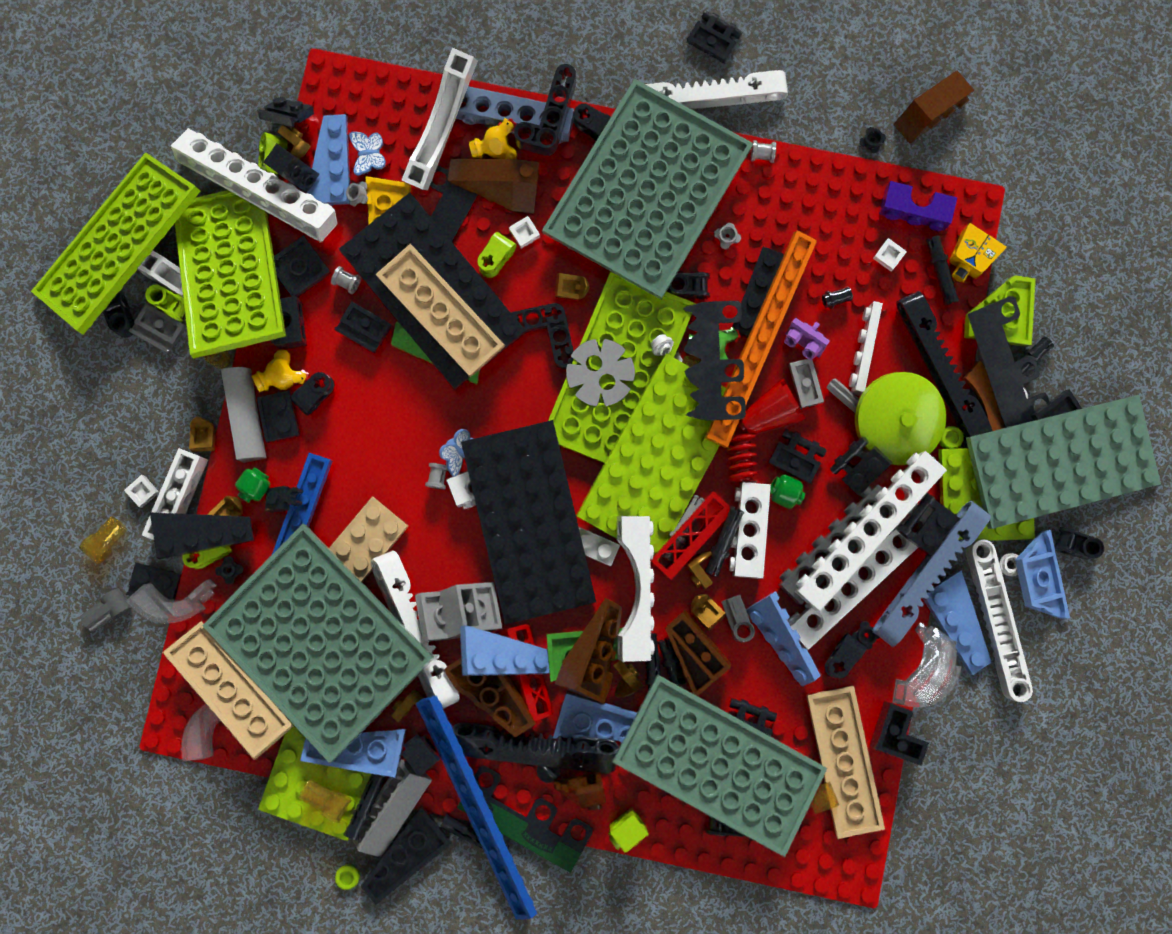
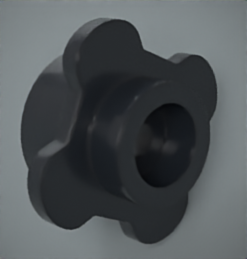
(876, 135)
(236, 570)
(859, 635)

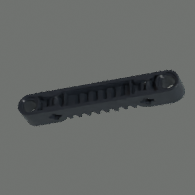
(915, 312)
(596, 756)

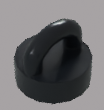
(548, 774)

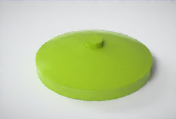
(901, 416)

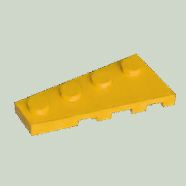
(383, 195)

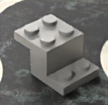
(458, 606)

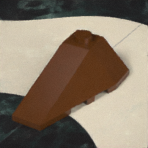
(502, 181)
(589, 661)
(494, 695)
(583, 790)

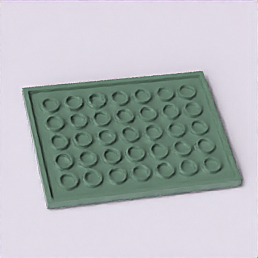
(647, 188)
(318, 642)

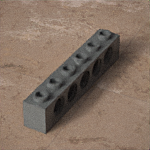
(821, 544)

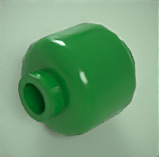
(252, 485)
(786, 491)

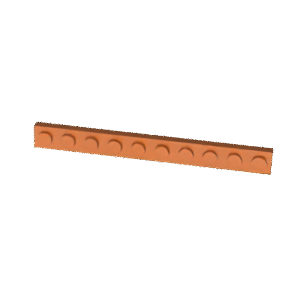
(764, 332)

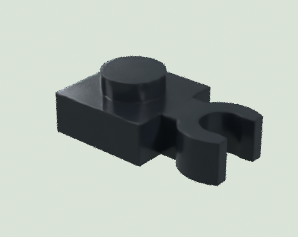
(280, 498)

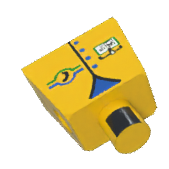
(974, 253)

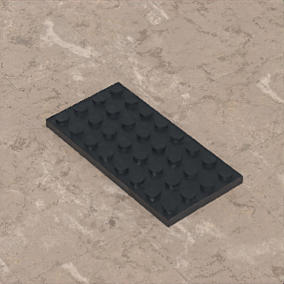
(410, 224)
(528, 522)

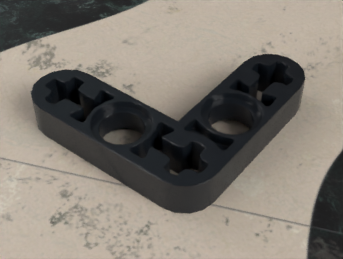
(552, 326)

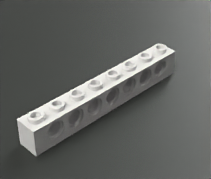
(255, 184)
(929, 472)
(859, 587)

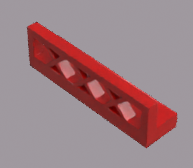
(696, 541)
(522, 681)

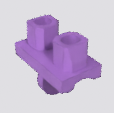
(808, 337)

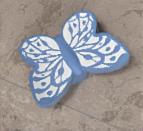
(368, 152)
(453, 452)

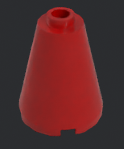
(772, 410)

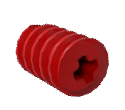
(742, 459)

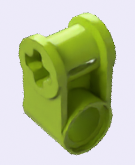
(266, 144)
(498, 252)
(170, 304)
(206, 557)

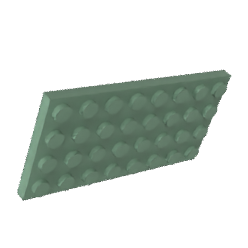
(1063, 461)
(720, 765)

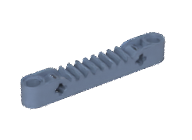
(892, 624)

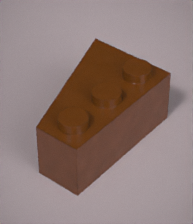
(933, 106)
(697, 653)

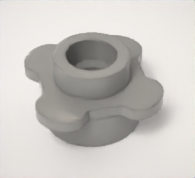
(357, 193)
(728, 229)

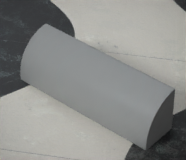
(243, 414)
(391, 809)

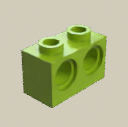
(627, 830)

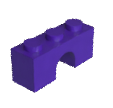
(899, 205)

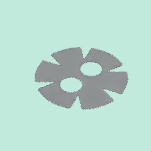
(591, 389)

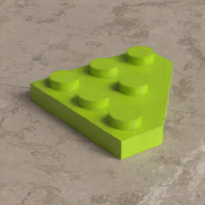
(1020, 330)

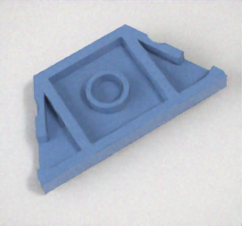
(1041, 577)

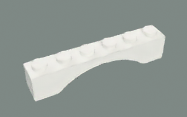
(452, 90)
(163, 272)
(635, 637)

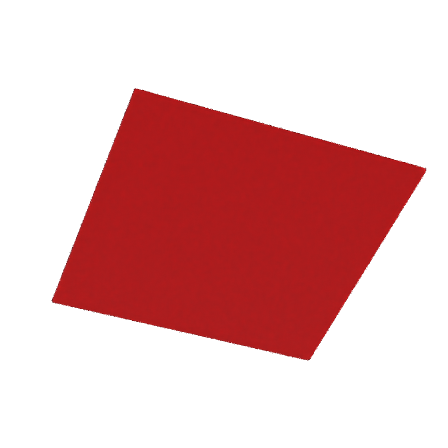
(399, 411)

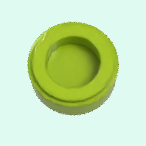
(951, 438)
(347, 877)

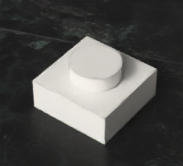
(524, 232)
(889, 254)
(141, 491)

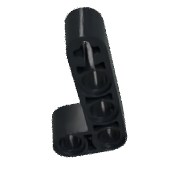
(552, 110)

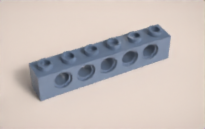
(502, 102)

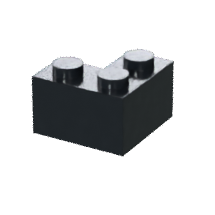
(892, 737)

